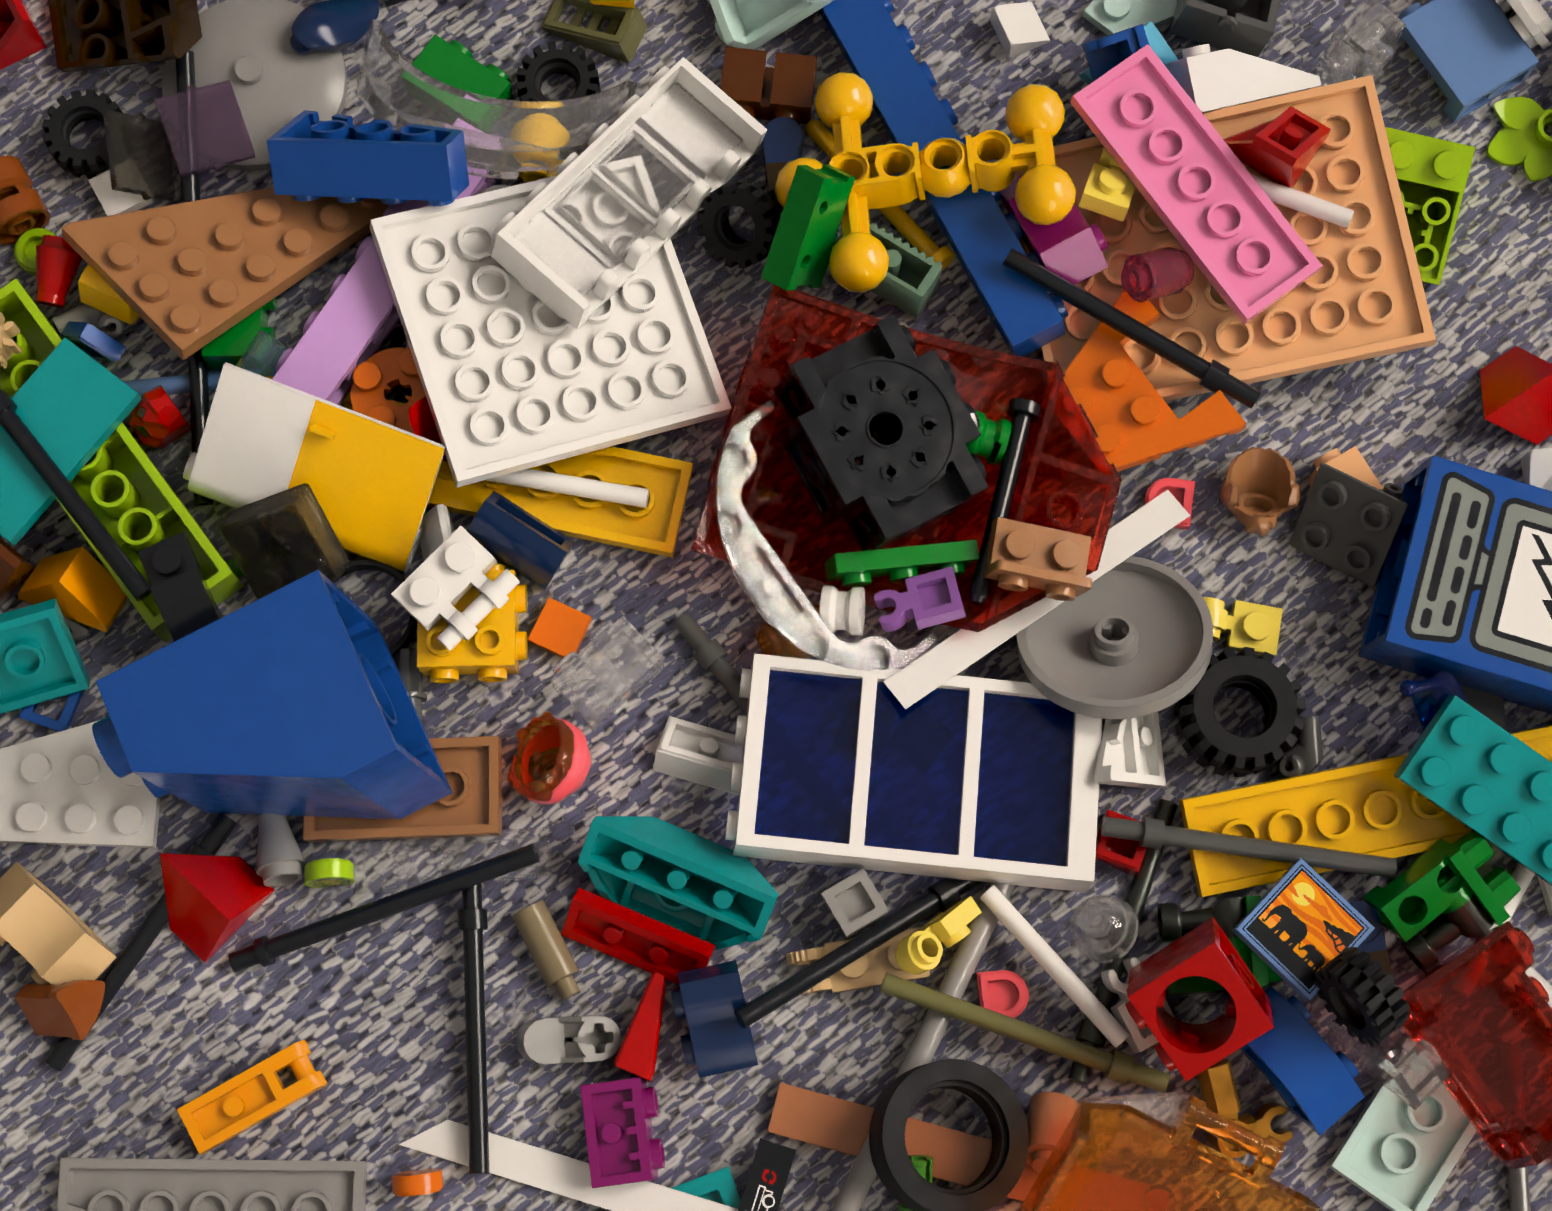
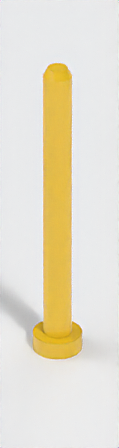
(895, 214)

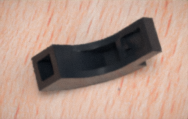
(179, 586)

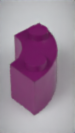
(1066, 247)

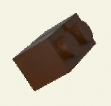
(770, 91)

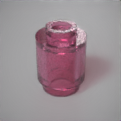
(1157, 274)

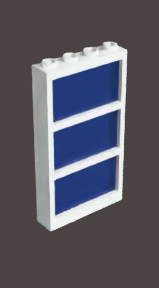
(956, 787)

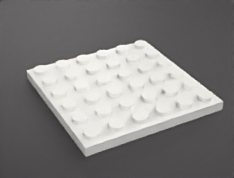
(516, 379)

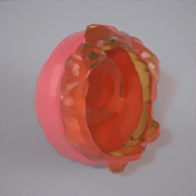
(549, 760)

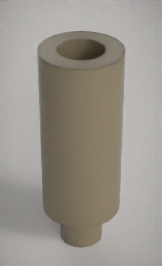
(548, 948)

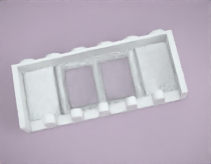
(626, 192)

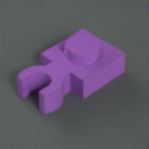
(929, 599)

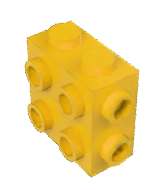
(489, 652)

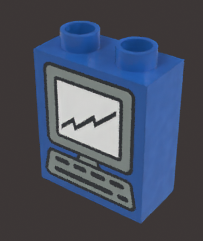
(1469, 584)

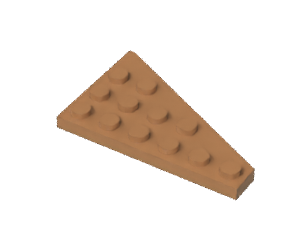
(217, 258)

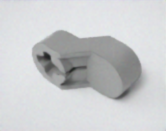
(592, 1039)

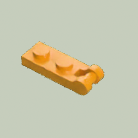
(250, 1098)

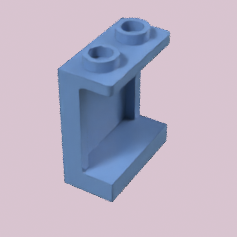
(1467, 51)

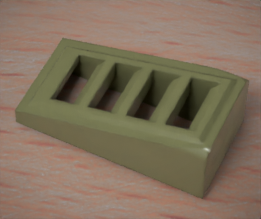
(620, 37)

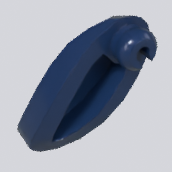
(332, 25)

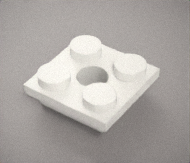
(1530, 21)

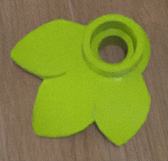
(1523, 137)

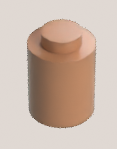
(1046, 1122)

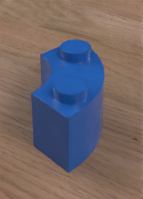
(1303, 1066)

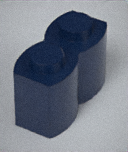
(708, 1002)

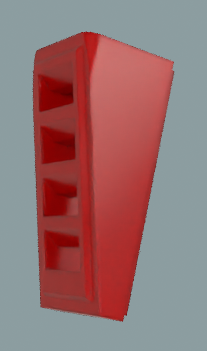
(641, 1041)

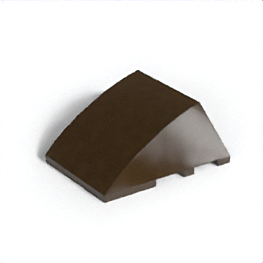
(121, 32)

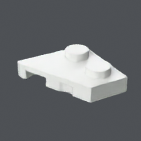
(1131, 753)

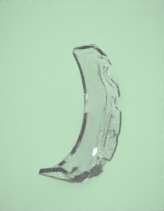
(498, 133)
(770, 583)

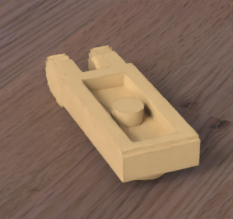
(860, 974)

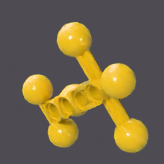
(845, 103)

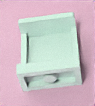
(755, 22)

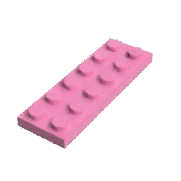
(1195, 184)

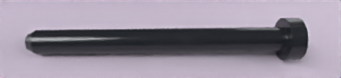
(1022, 414)

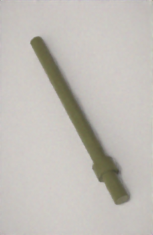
(1115, 1065)

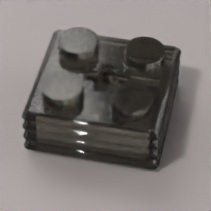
(286, 518)

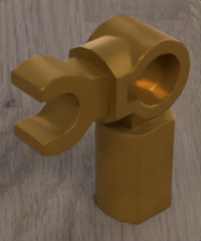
(1222, 1098)

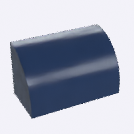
(520, 540)

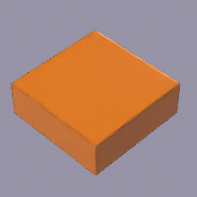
(559, 628)

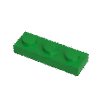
(900, 563)

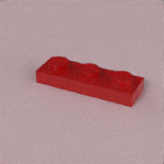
(634, 937)

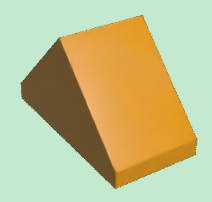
(80, 586)

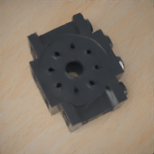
(914, 413)

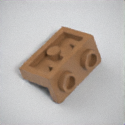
(1038, 558)

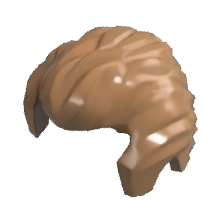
(1259, 489)

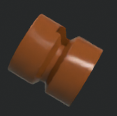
(19, 203)

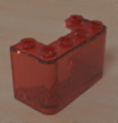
(1493, 1039)

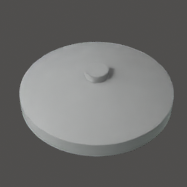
(270, 80)
(1121, 645)

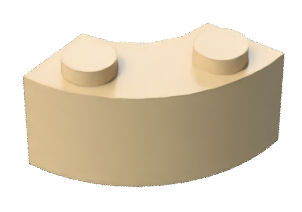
(48, 931)

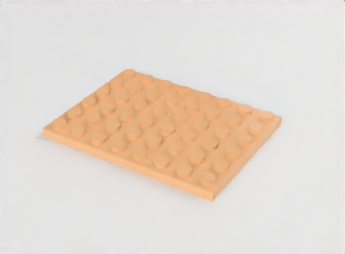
(1353, 309)

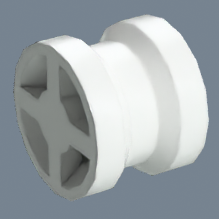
(843, 609)

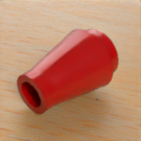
(55, 270)

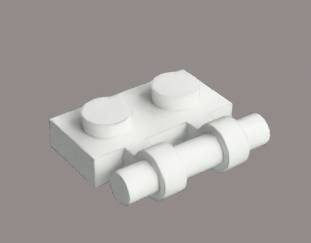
(445, 579)

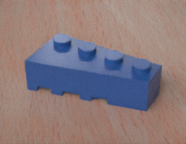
(367, 161)

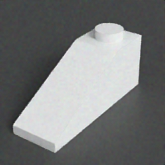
(1234, 78)

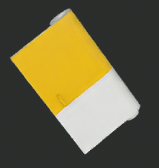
(361, 470)

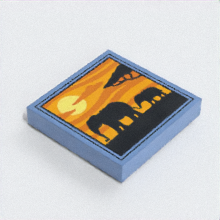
(1301, 927)

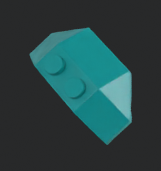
(678, 879)

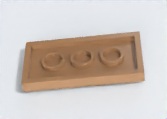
(472, 809)

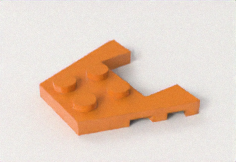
(1127, 410)

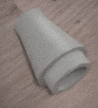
(277, 852)

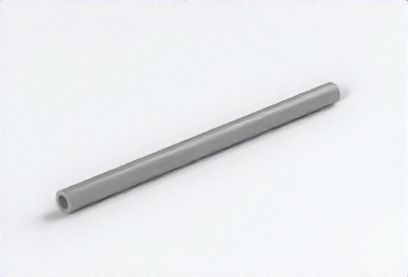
(927, 1039)

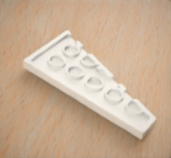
(68, 795)

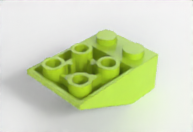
(1432, 186)

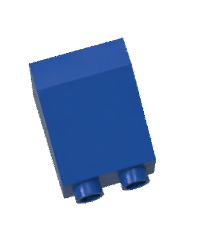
(275, 714)

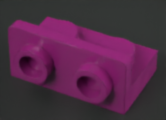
(621, 1132)

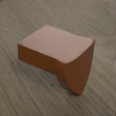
(62, 1009)

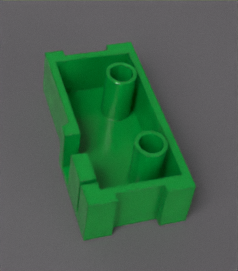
(808, 227)

